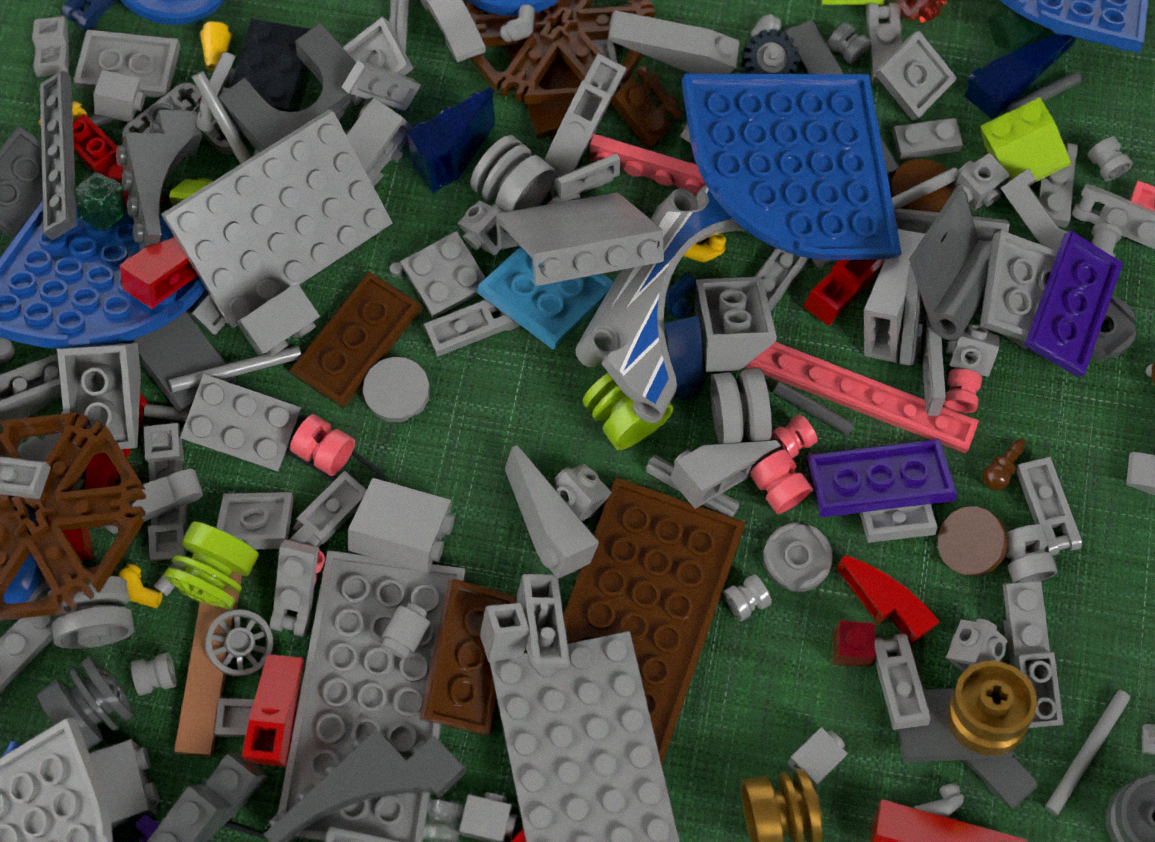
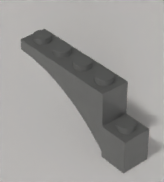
(148, 164)
(366, 774)
(211, 805)

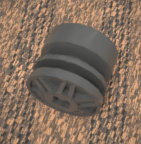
(89, 701)

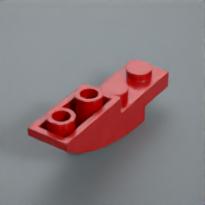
(97, 151)

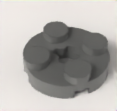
(1119, 331)

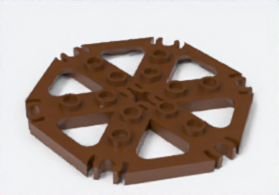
(541, 48)
(66, 511)

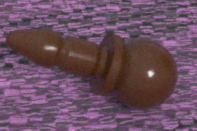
(998, 474)

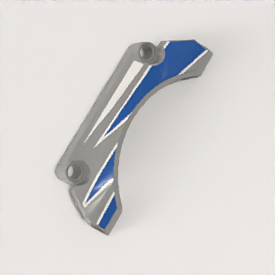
(629, 323)

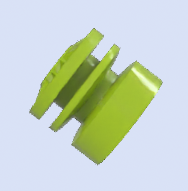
(622, 424)
(211, 565)

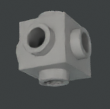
(982, 181)
(480, 227)
(974, 350)
(581, 490)
(976, 643)

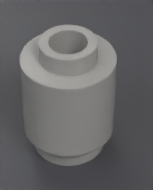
(405, 630)

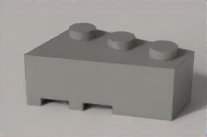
(378, 137)

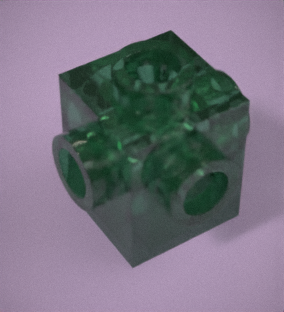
(1013, 30)
(100, 201)

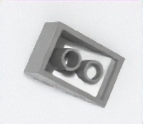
(104, 387)

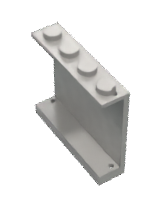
(582, 237)

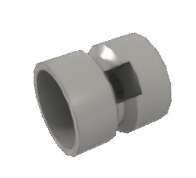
(1037, 563)

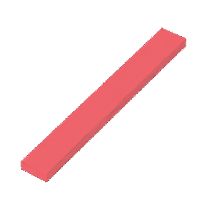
(865, 395)

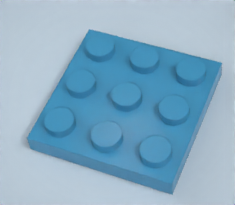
(544, 310)

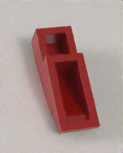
(841, 287)
(887, 598)

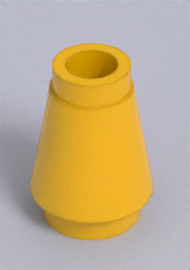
(215, 41)

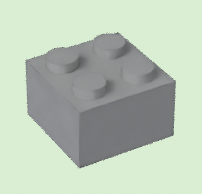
(277, 320)

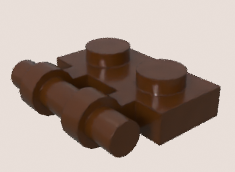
(640, 111)

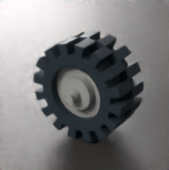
(770, 54)

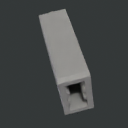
(887, 303)

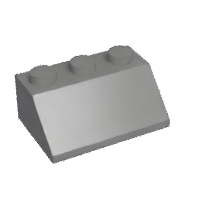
(733, 321)

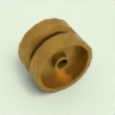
(992, 708)

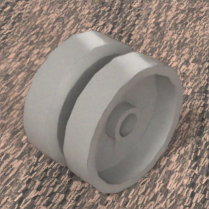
(740, 406)
(96, 620)

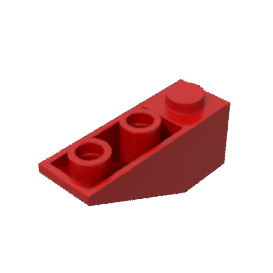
(273, 711)

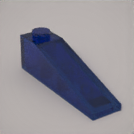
(1011, 74)

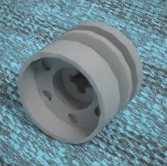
(512, 176)

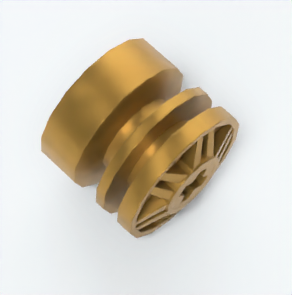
(788, 811)

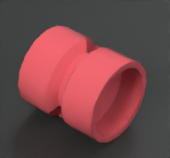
(319, 443)
(783, 485)

